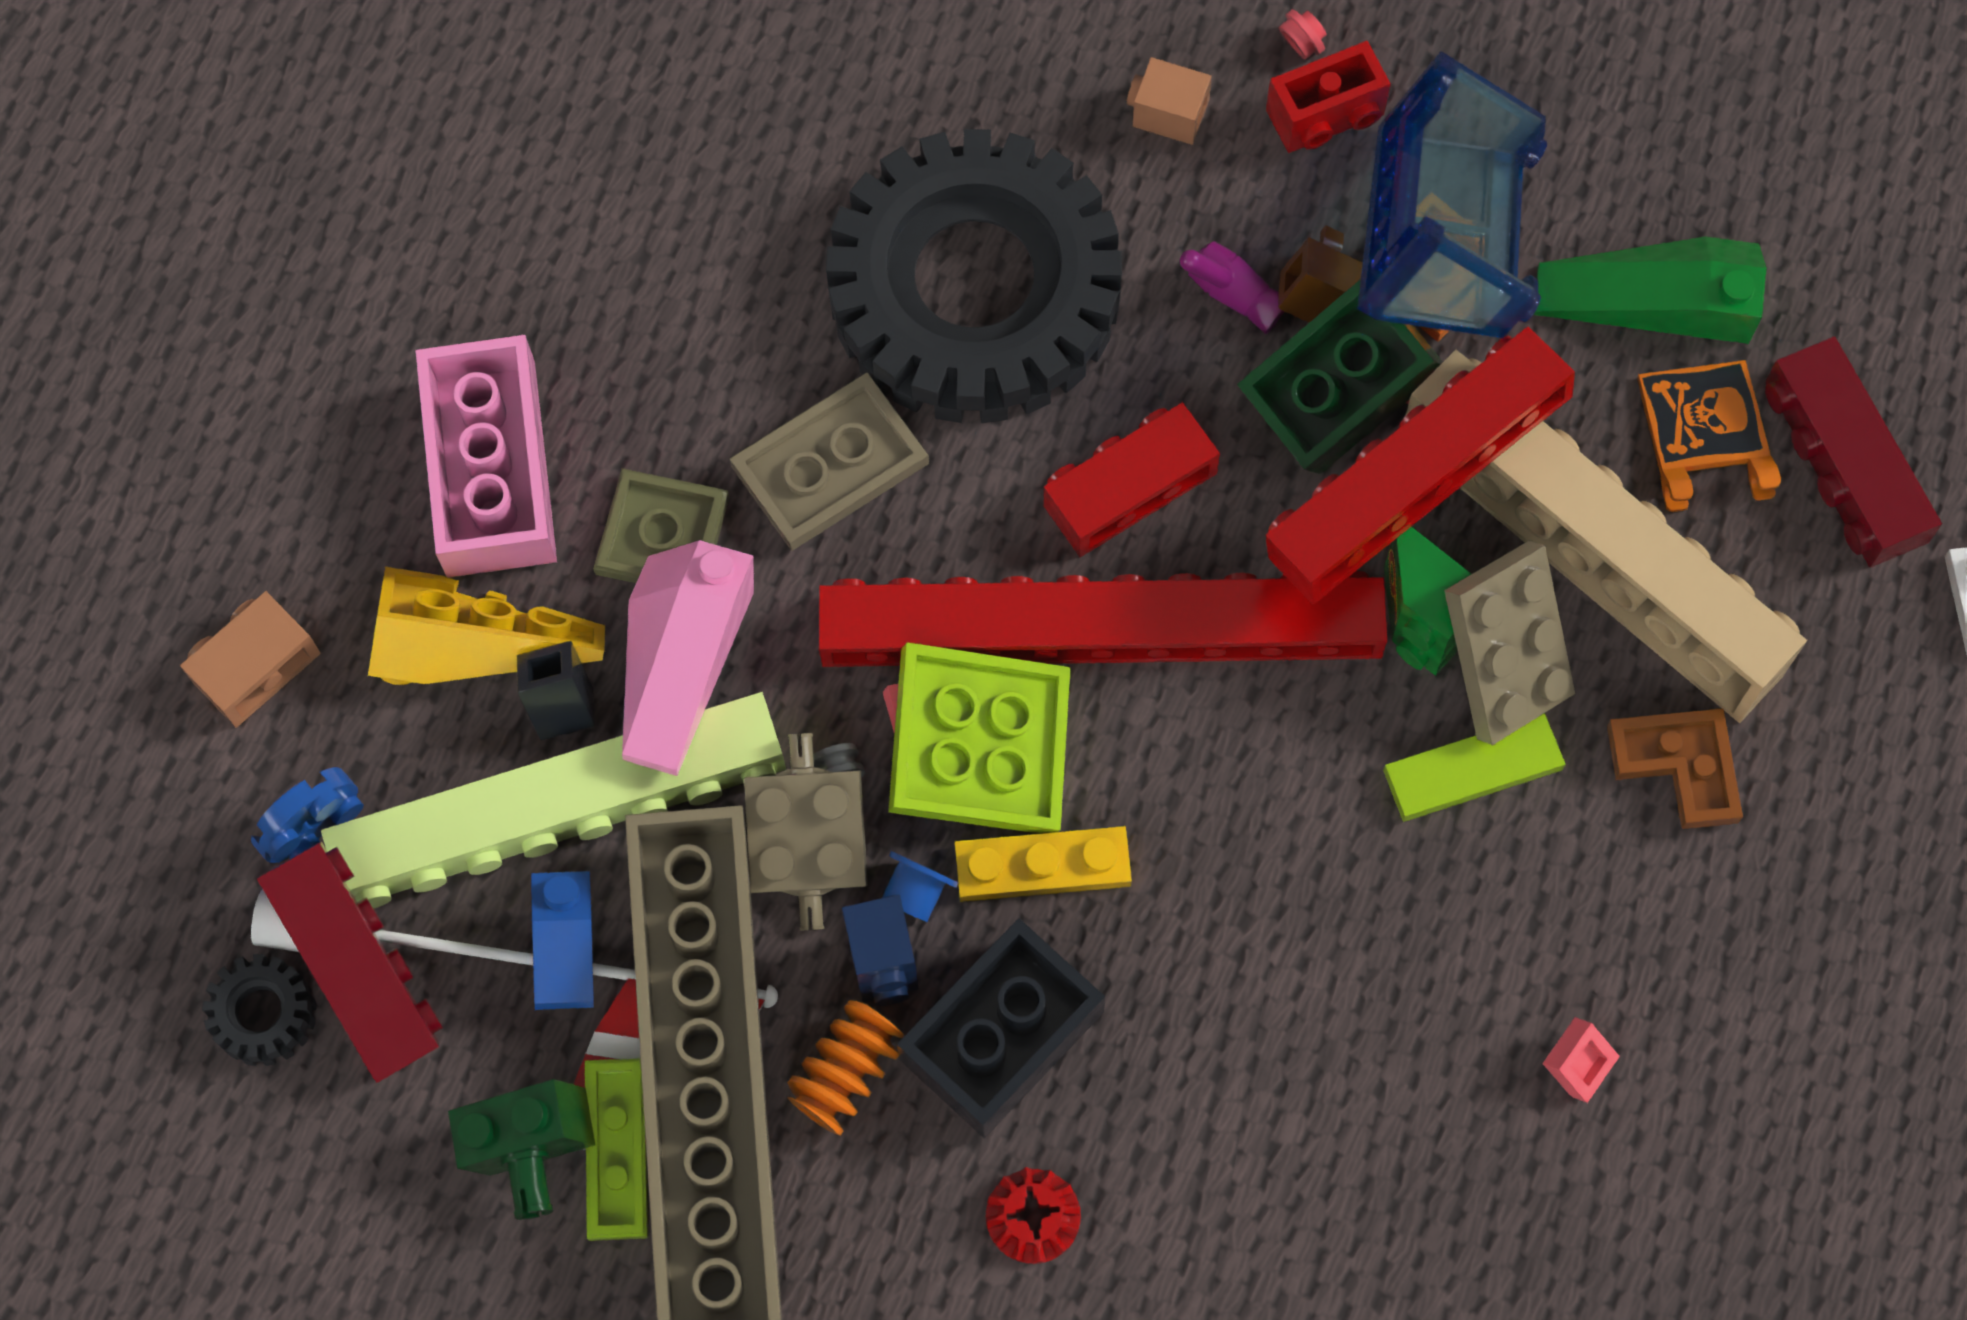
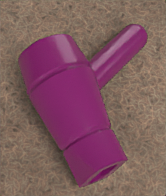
(1233, 284)

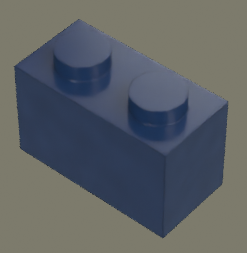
(881, 950)

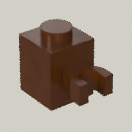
(1317, 275)

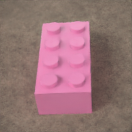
(485, 456)

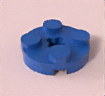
(302, 812)

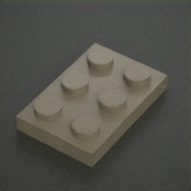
(829, 461)
(1510, 642)

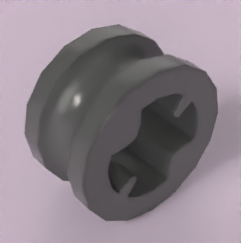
(838, 758)

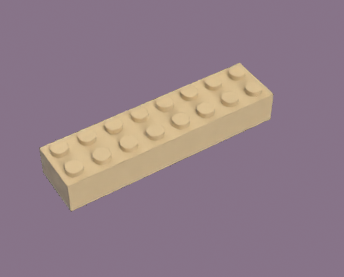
(1632, 561)

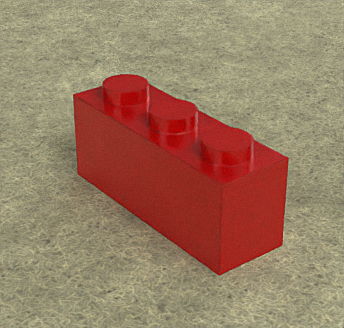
(1130, 478)

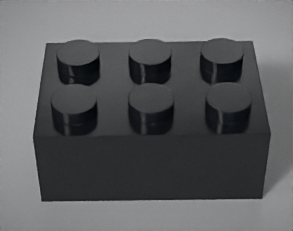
(1001, 1027)

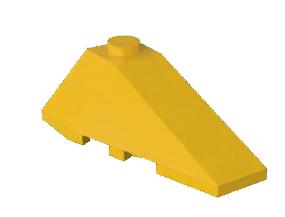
(440, 635)

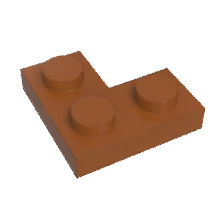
(1692, 750)

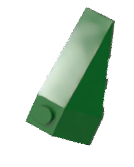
(1671, 287)

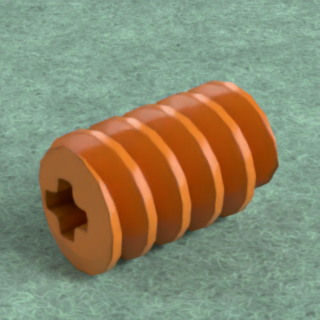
(843, 1065)

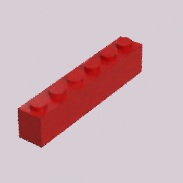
(1419, 464)

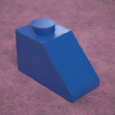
(562, 940)

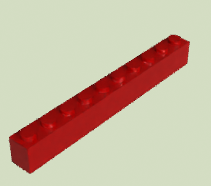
(1103, 619)

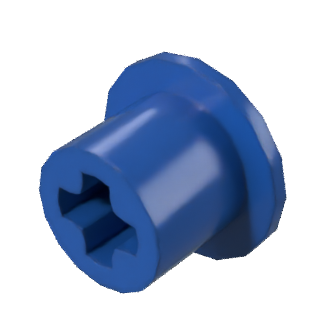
(917, 886)

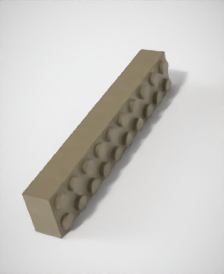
(702, 1067)

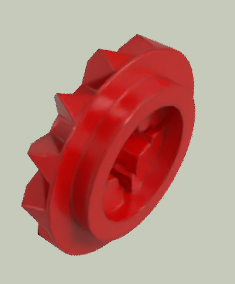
(1015, 1236)

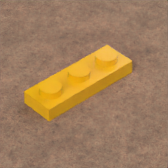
(1043, 863)

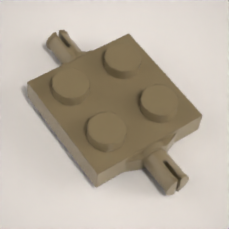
(805, 831)

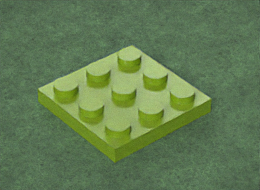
(979, 739)

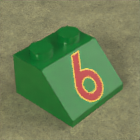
(1417, 601)

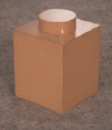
(1169, 100)

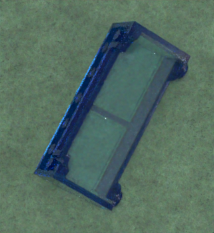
(1450, 206)

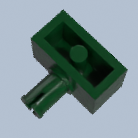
(519, 1134)

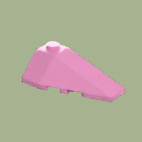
(677, 644)

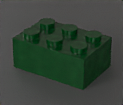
(1338, 380)

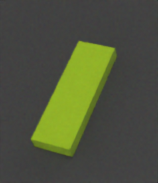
(1472, 769)
(619, 1159)

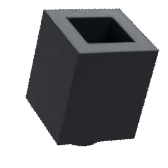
(555, 690)

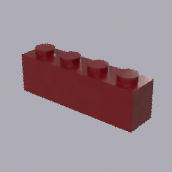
(1851, 452)
(349, 960)

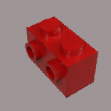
(1328, 97)

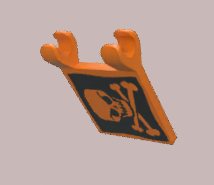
(1705, 422)

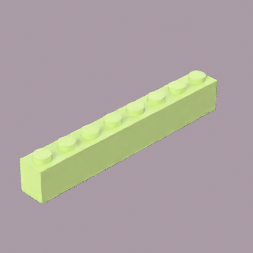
(548, 803)

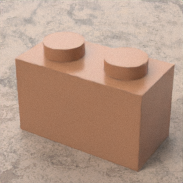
(249, 658)

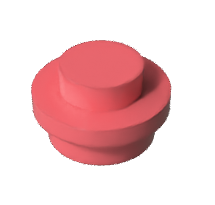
(1303, 33)

